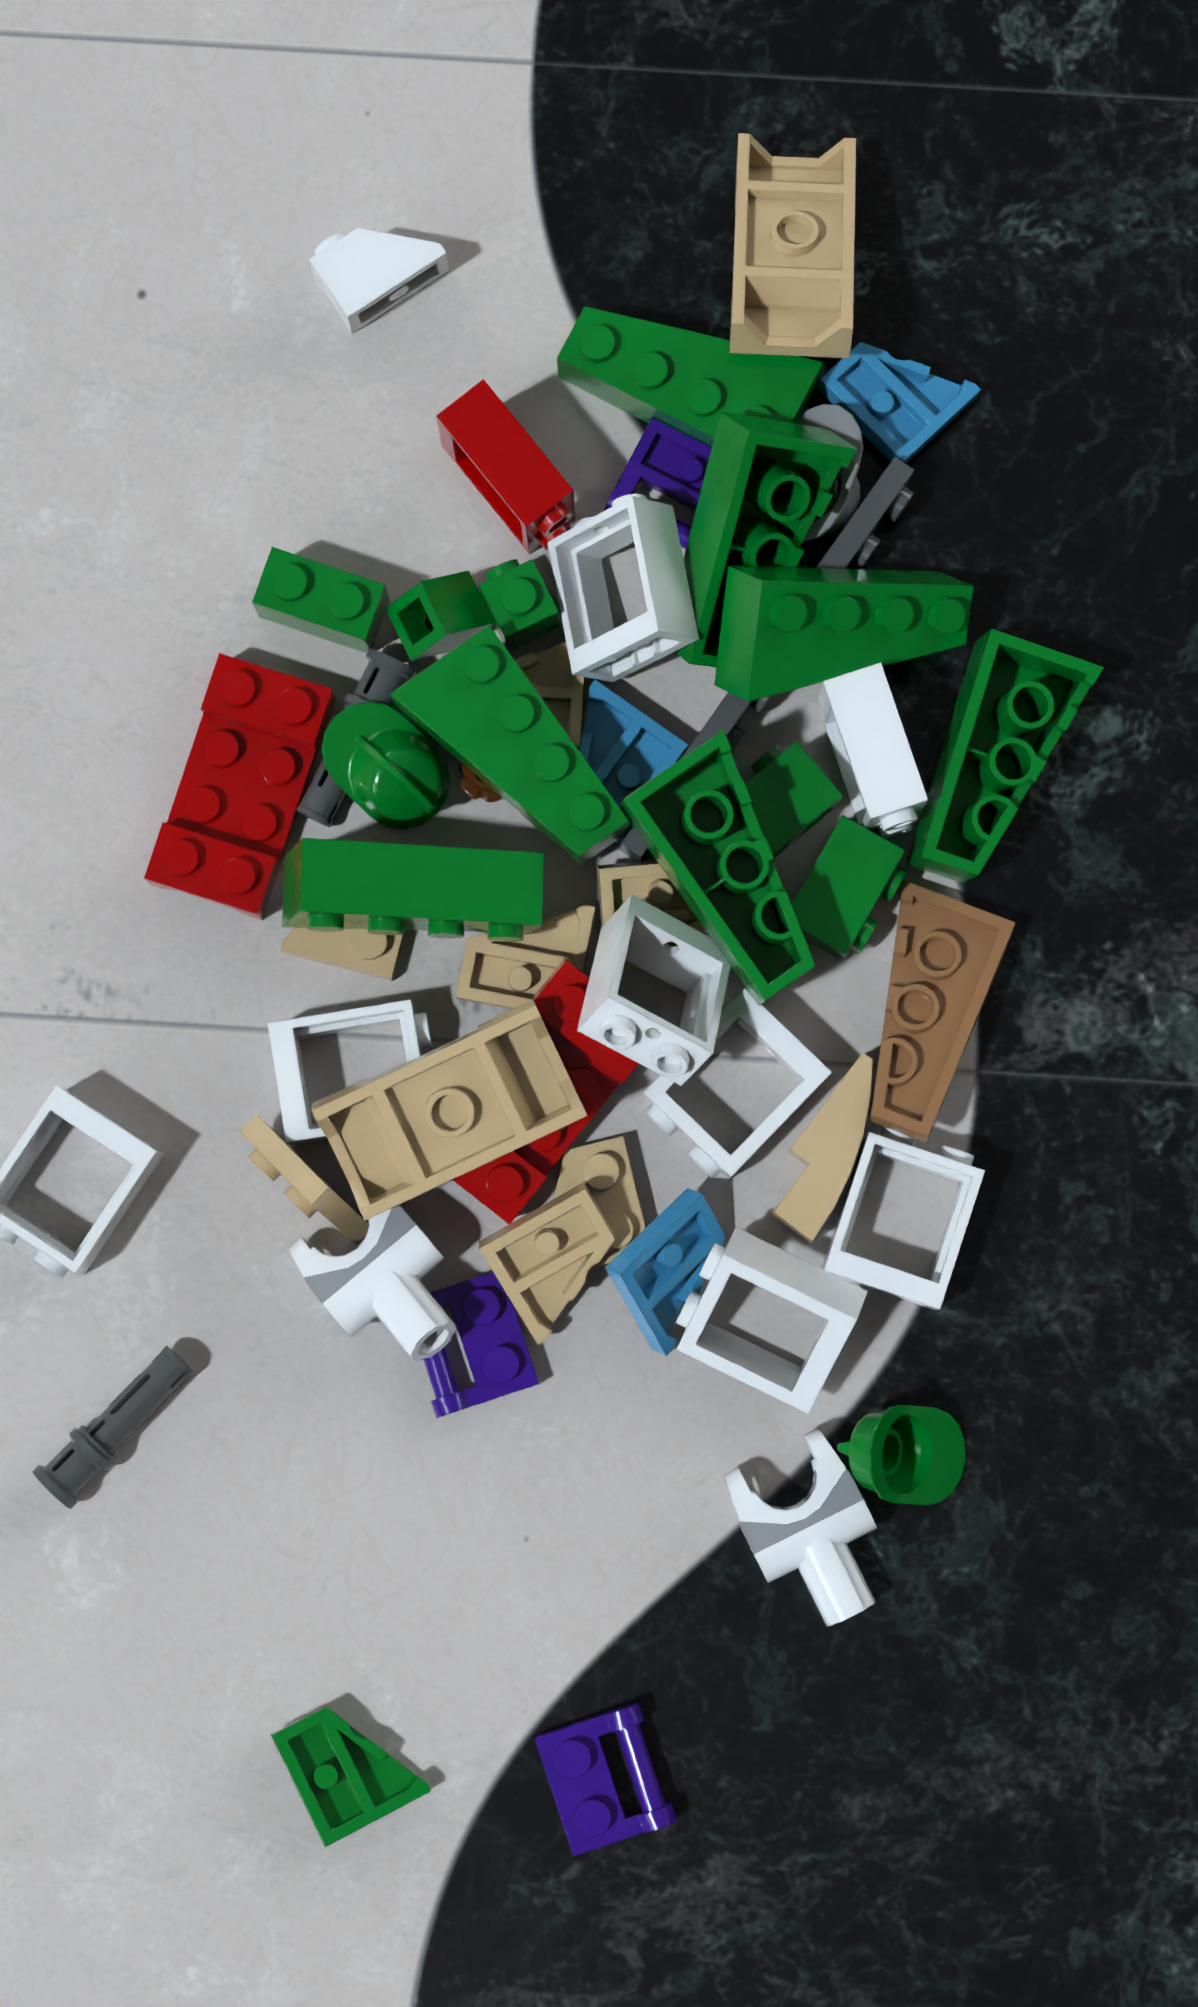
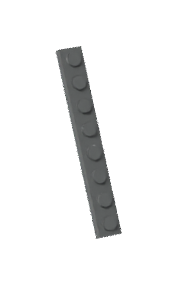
(853, 546)

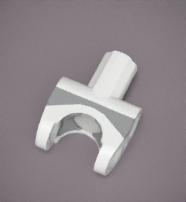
(382, 1282)
(811, 1533)

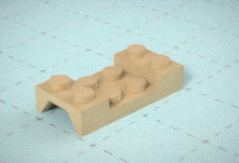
(793, 252)
(449, 1110)

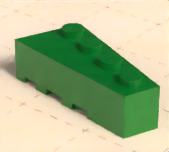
(681, 374)
(754, 509)
(819, 623)
(504, 732)
(997, 743)
(714, 853)
(412, 888)

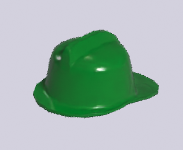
(385, 765)
(907, 1454)

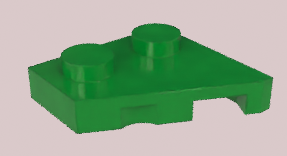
(343, 1774)

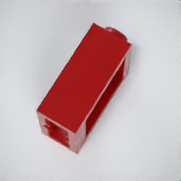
(507, 467)

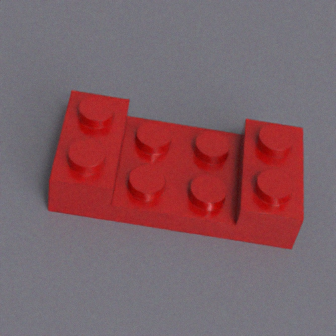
(241, 786)
(595, 1073)

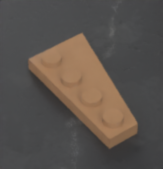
(934, 997)

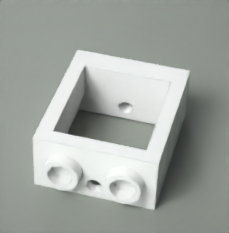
(668, 625)
(872, 751)
(695, 966)
(783, 1047)
(288, 1058)
(946, 1163)
(52, 1252)
(790, 1279)

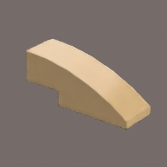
(828, 1152)

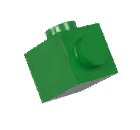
(519, 603)
(439, 615)

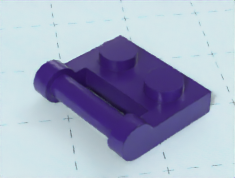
(667, 464)
(491, 1344)
(585, 1785)

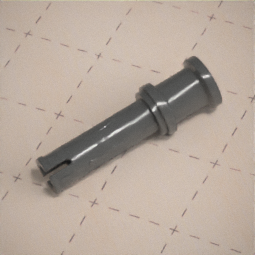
(379, 680)
(94, 1446)

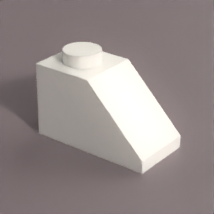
(374, 272)

